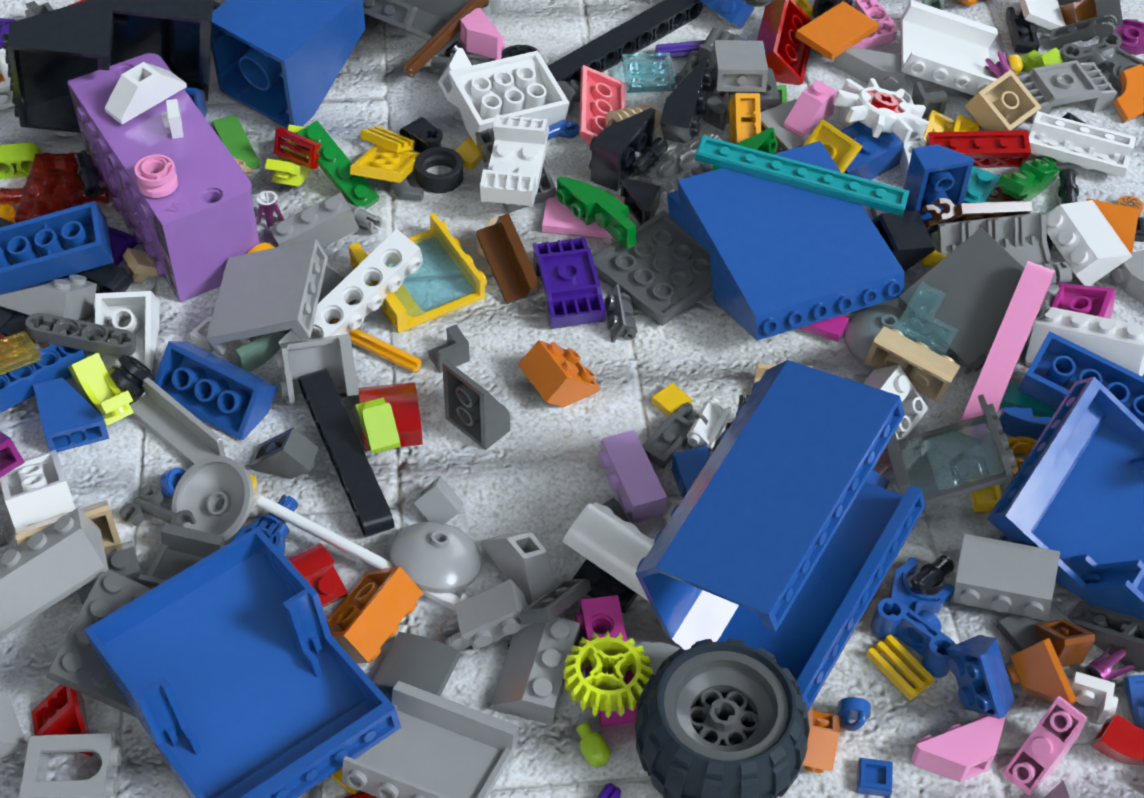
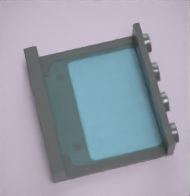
(954, 457)

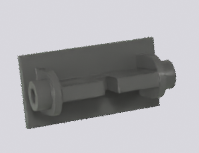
(620, 314)

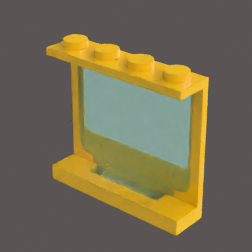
(440, 284)

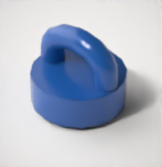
(169, 481)
(854, 709)

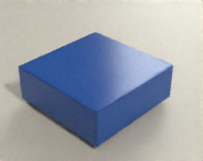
(874, 777)

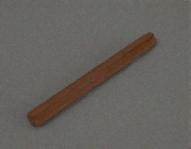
(440, 39)

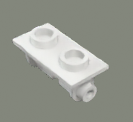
(715, 420)

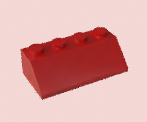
(783, 51)

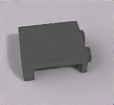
(179, 550)

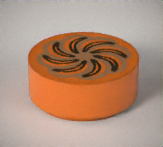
(1131, 201)

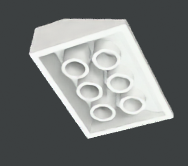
(507, 87)

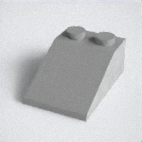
(64, 298)

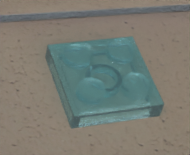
(648, 72)

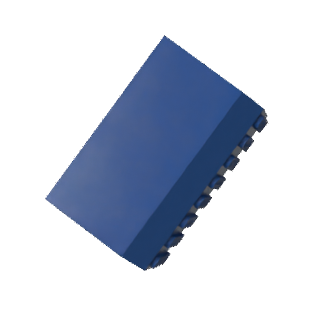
(782, 527)

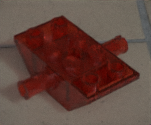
(49, 188)

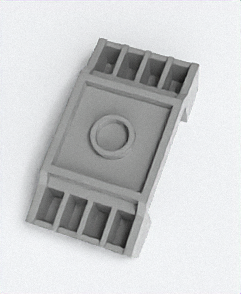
(1068, 84)

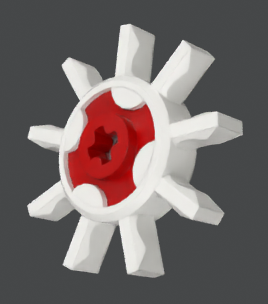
(881, 110)

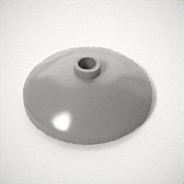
(865, 326)
(207, 488)
(436, 556)

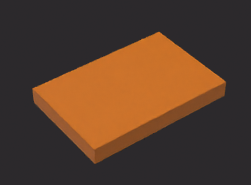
(837, 30)

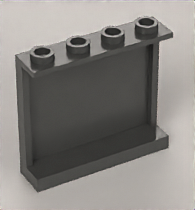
(978, 290)

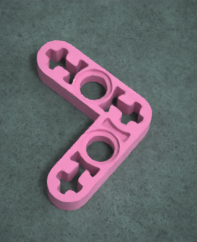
(886, 30)

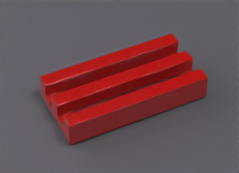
(311, 152)

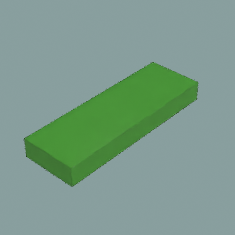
(235, 139)

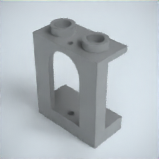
(37, 759)

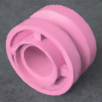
(156, 176)

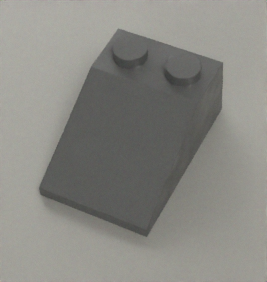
(473, 408)

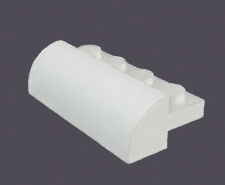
(1081, 144)
(609, 544)

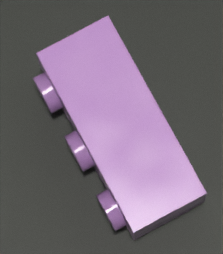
(632, 476)

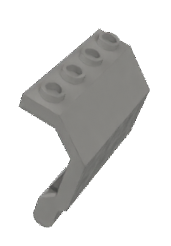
(1020, 235)

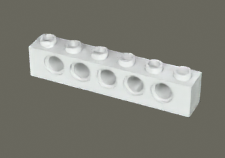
(393, 249)

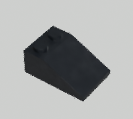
(619, 147)

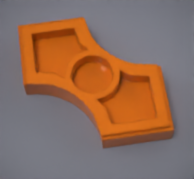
(1131, 100)

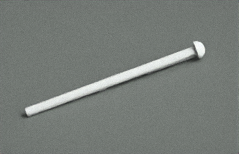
(347, 546)

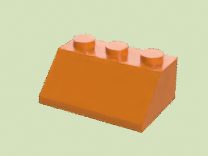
(373, 612)

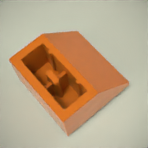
(558, 374)

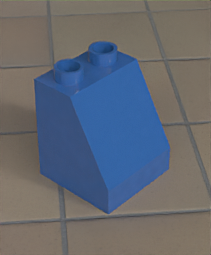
(283, 52)

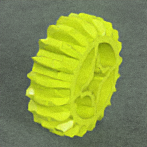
(606, 686)

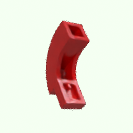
(1121, 741)

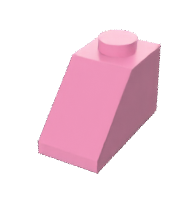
(811, 107)

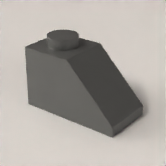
(285, 455)

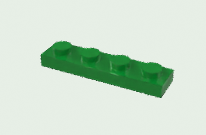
(337, 168)

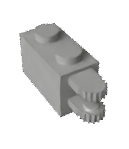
(486, 617)

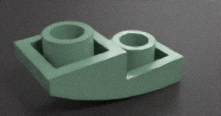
(259, 351)

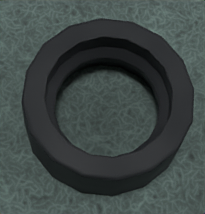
(439, 157)

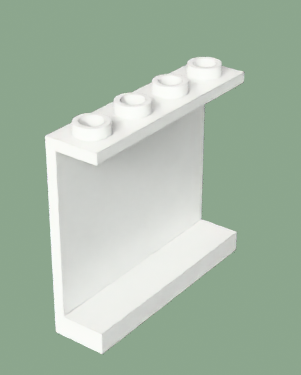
(945, 48)

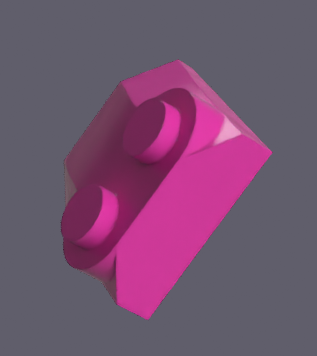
(1085, 299)

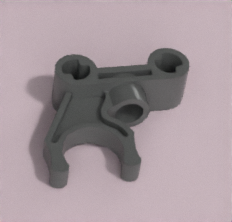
(1106, 57)

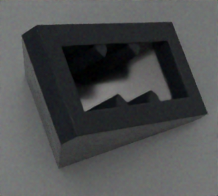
(640, 198)

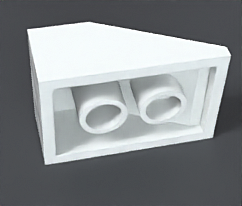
(131, 312)
(37, 490)

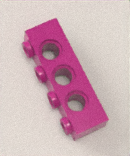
(599, 616)

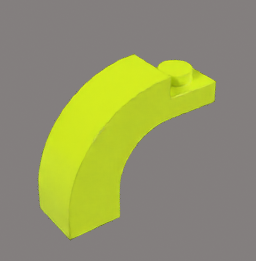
(287, 171)
(100, 389)

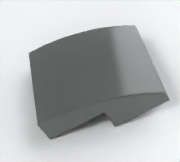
(417, 663)

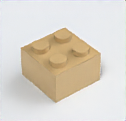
(1003, 104)

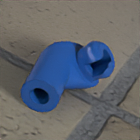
(563, 129)

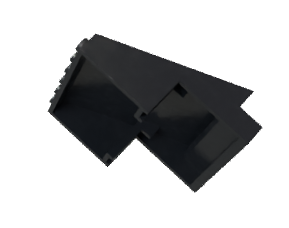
(92, 37)

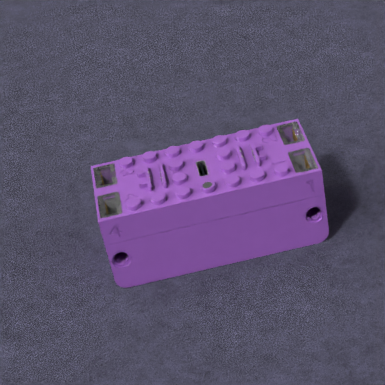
(208, 212)

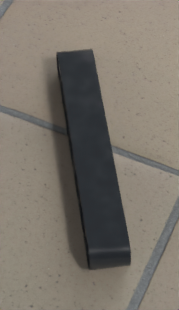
(346, 453)

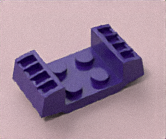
(569, 282)

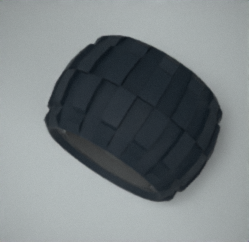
(726, 696)

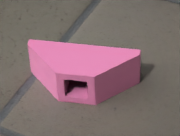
(480, 35)
(1045, 746)
(961, 749)

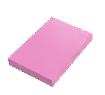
(562, 221)

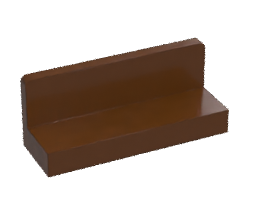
(508, 260)

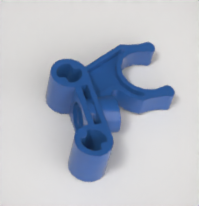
(913, 620)

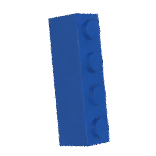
(214, 388)

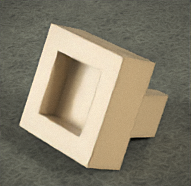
(139, 265)

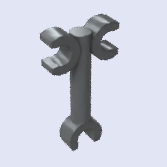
(149, 504)

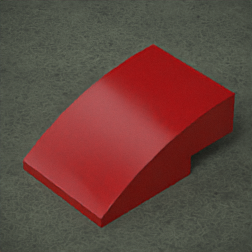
(404, 407)

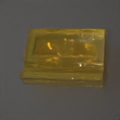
(17, 352)

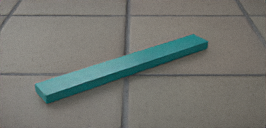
(802, 175)

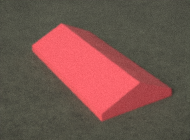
(597, 97)

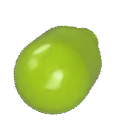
(593, 746)

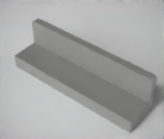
(175, 425)

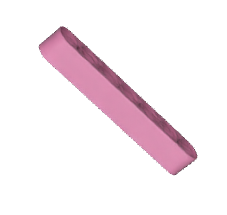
(1010, 338)

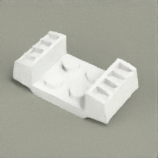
(515, 160)

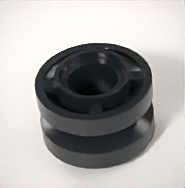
(130, 374)

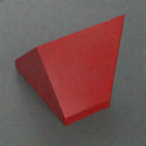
(61, 714)

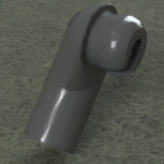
(405, 191)

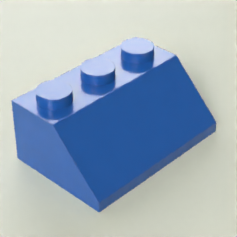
(936, 174)

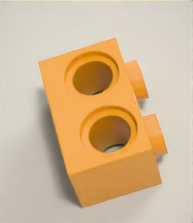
(744, 116)

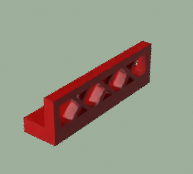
(1002, 147)

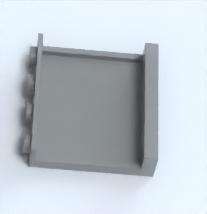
(268, 293)
(436, 752)

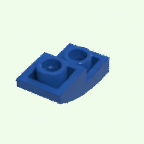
(1020, 422)

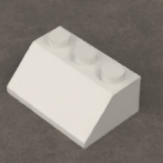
(1086, 240)

